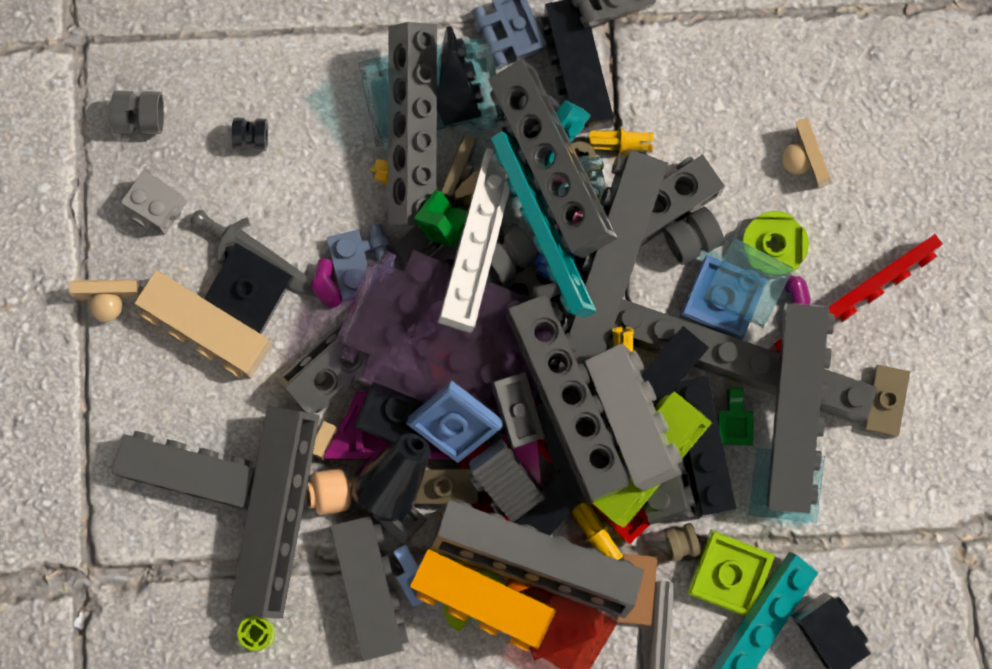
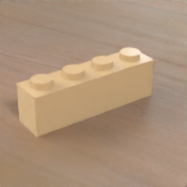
(202, 324)

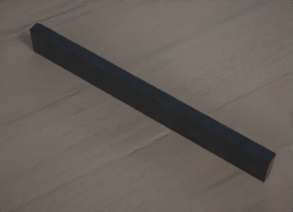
(664, 376)

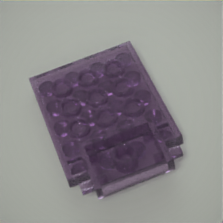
(412, 353)

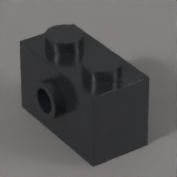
(831, 633)

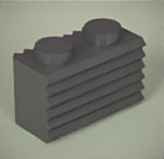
(506, 481)

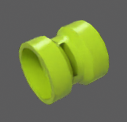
(261, 635)

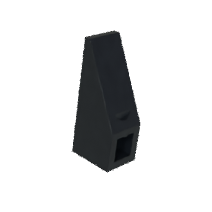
(456, 91)

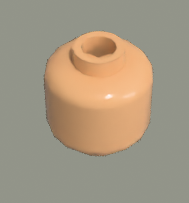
(329, 492)

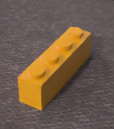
(483, 599)

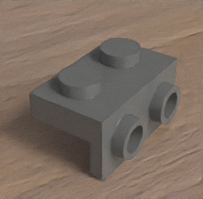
(672, 498)

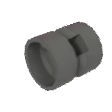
(148, 116)
(698, 234)
(511, 251)

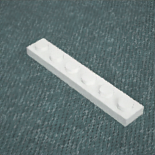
(476, 246)

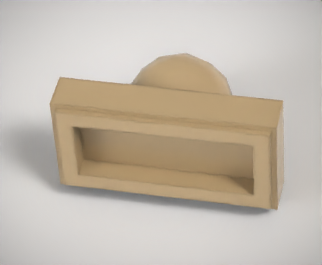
(802, 156)
(105, 295)

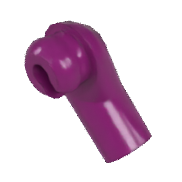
(323, 286)
(798, 290)

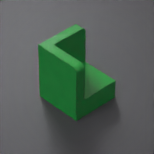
(440, 220)

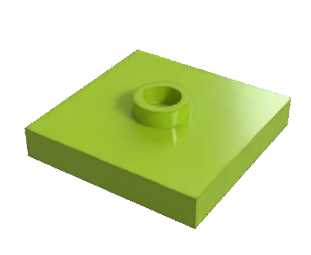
(730, 573)

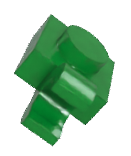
(736, 424)

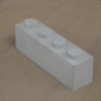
(633, 417)

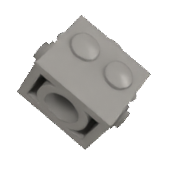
(153, 203)

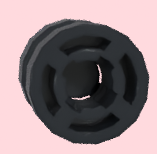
(250, 134)

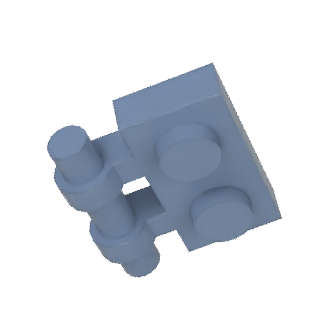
(519, 26)
(350, 258)

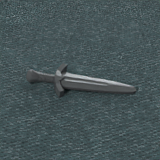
(236, 235)

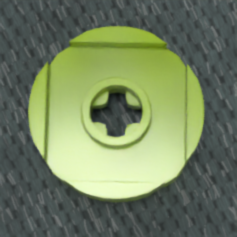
(787, 232)

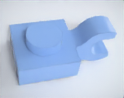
(410, 568)

